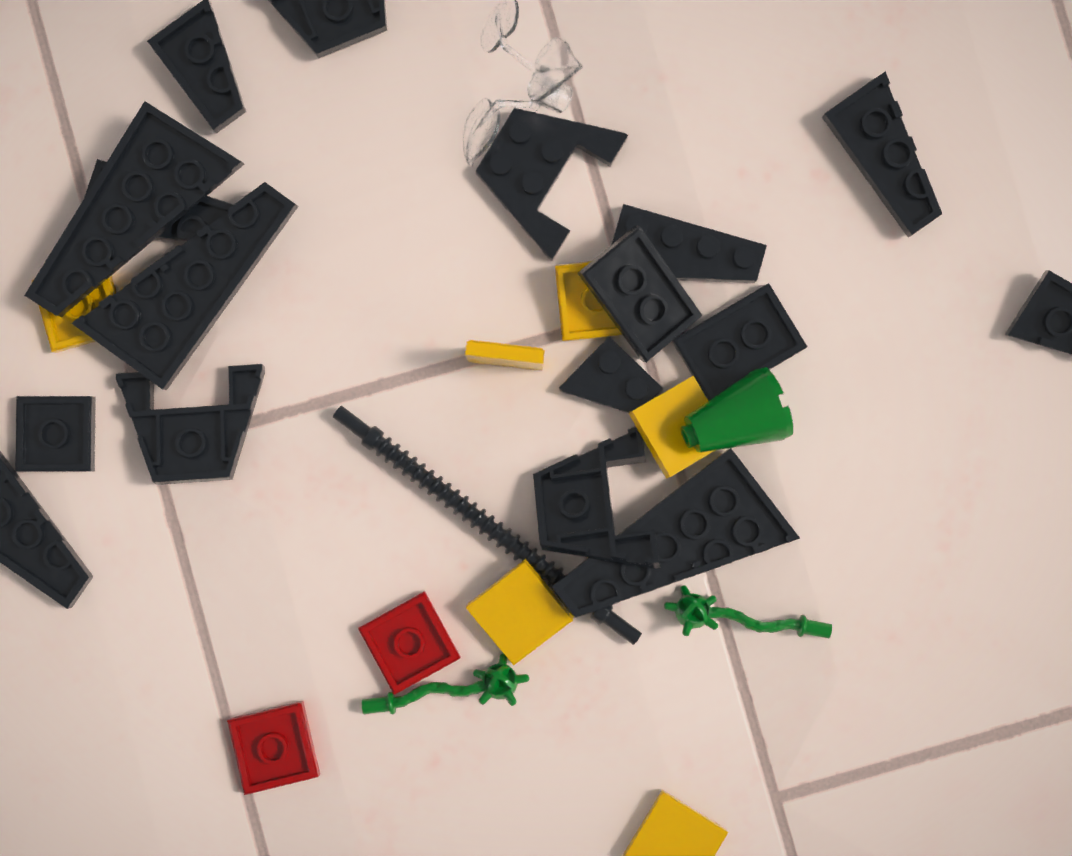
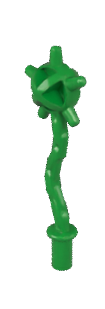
(695, 611)
(497, 682)

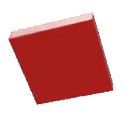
(409, 642)
(273, 747)

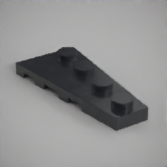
(879, 145)
(695, 250)

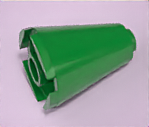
(740, 415)

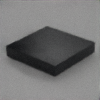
(55, 434)

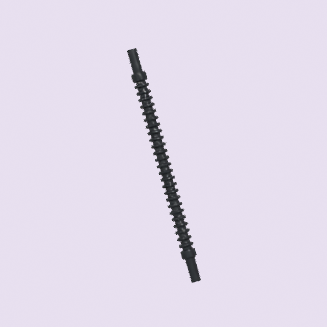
(373, 438)

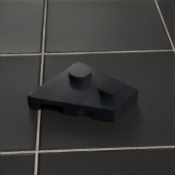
(612, 379)

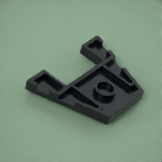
(333, 24)
(529, 160)
(192, 441)
(577, 506)

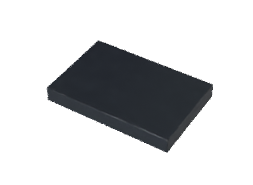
(640, 293)
(738, 341)

